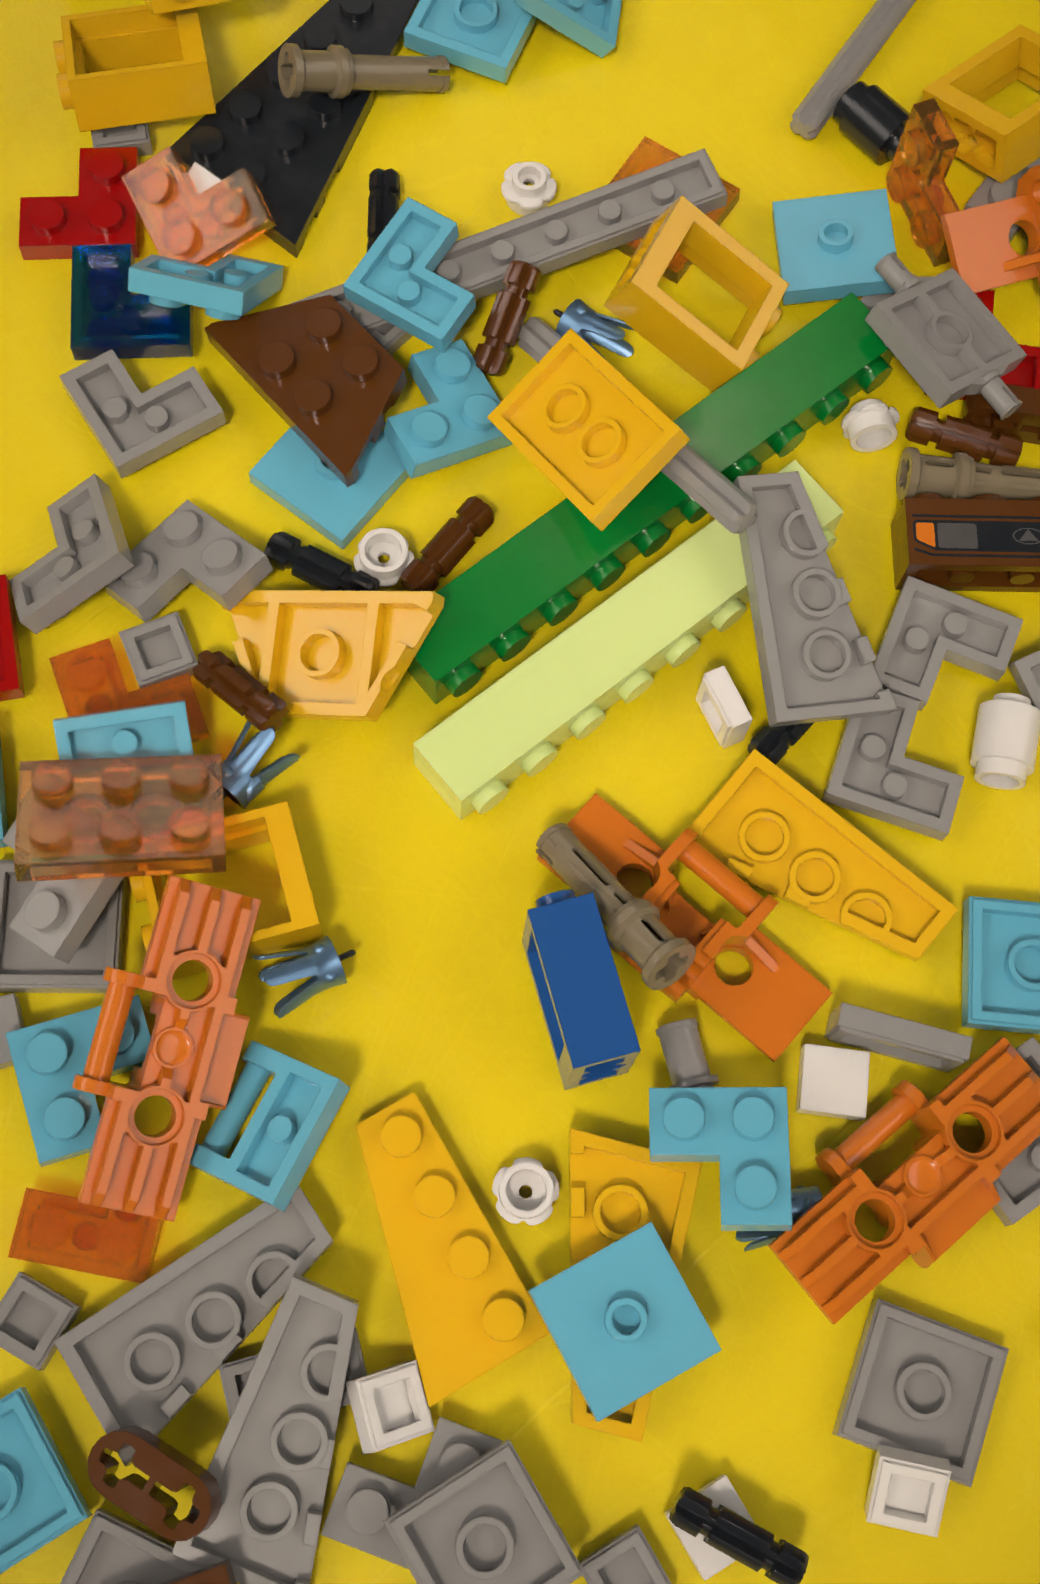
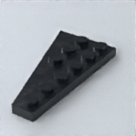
(299, 141)

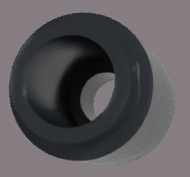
(871, 121)

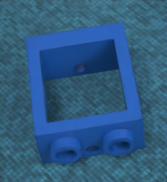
(579, 989)

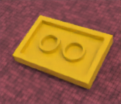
(588, 429)

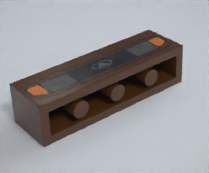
(968, 543)

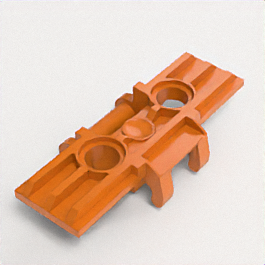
(980, 238)
(779, 991)
(188, 1055)
(928, 1196)

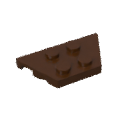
(316, 375)

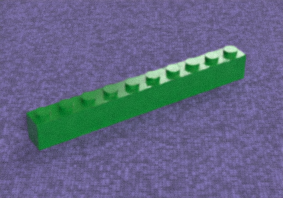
(565, 556)

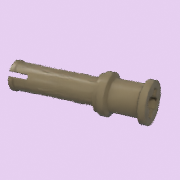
(339, 72)
(963, 477)
(630, 922)

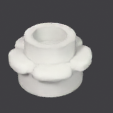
(525, 198)
(870, 425)
(383, 542)
(544, 1191)

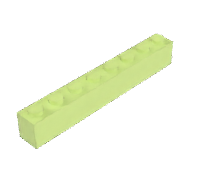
(595, 665)

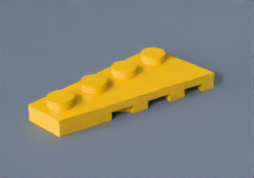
(814, 859)
(610, 1196)
(449, 1268)

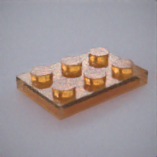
(119, 817)

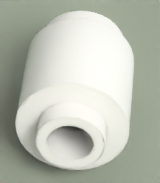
(1005, 741)

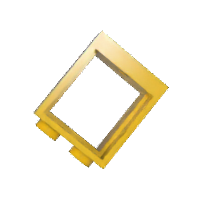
(132, 67)
(1002, 143)
(672, 327)
(242, 831)

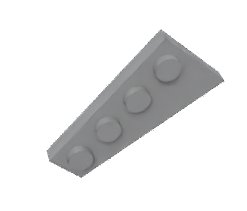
(804, 631)
(176, 1328)
(281, 1443)

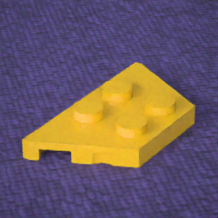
(332, 649)

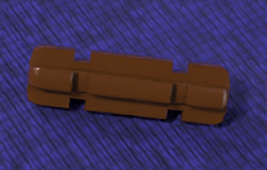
(506, 317)
(963, 436)
(448, 546)
(240, 690)

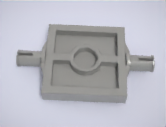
(945, 337)

